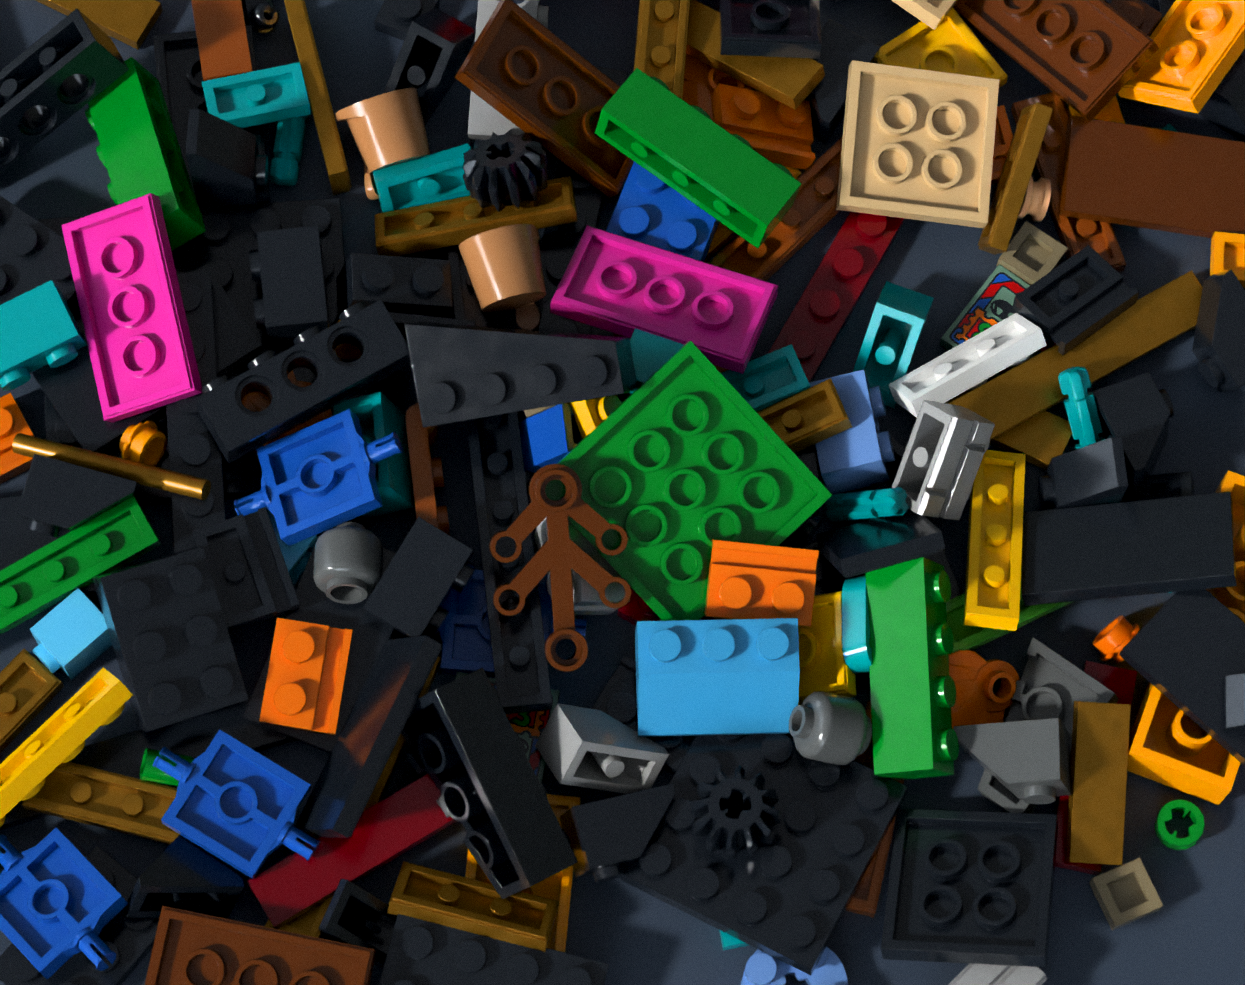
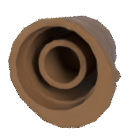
(386, 131)
(507, 271)

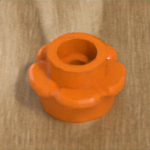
(1114, 638)

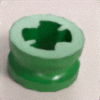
(1194, 831)

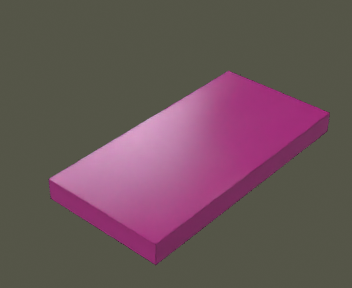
(635, 285)
(131, 308)

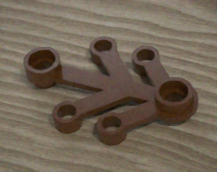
(559, 556)

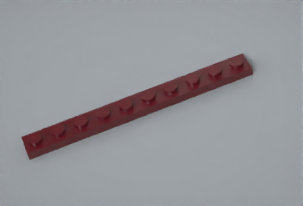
(821, 313)

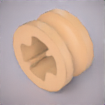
(1036, 199)

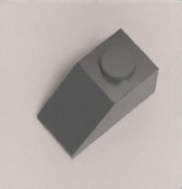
(1023, 756)

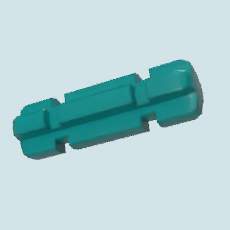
(287, 151)
(1080, 406)
(866, 504)

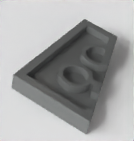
(1044, 692)

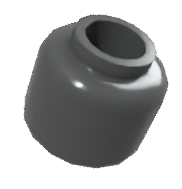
(348, 563)
(830, 728)

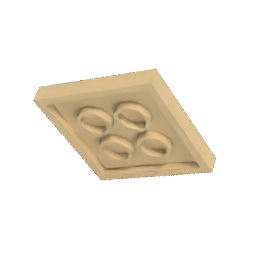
(918, 144)

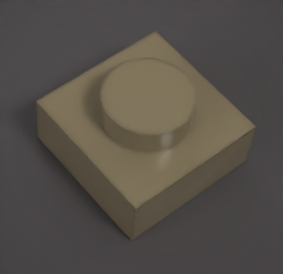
(1032, 254)
(1125, 894)

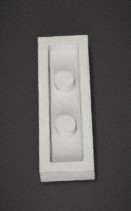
(969, 363)

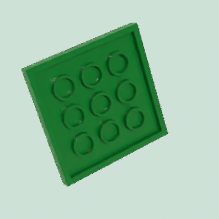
(686, 468)

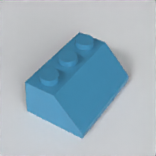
(716, 676)

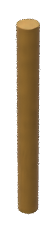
(139, 472)

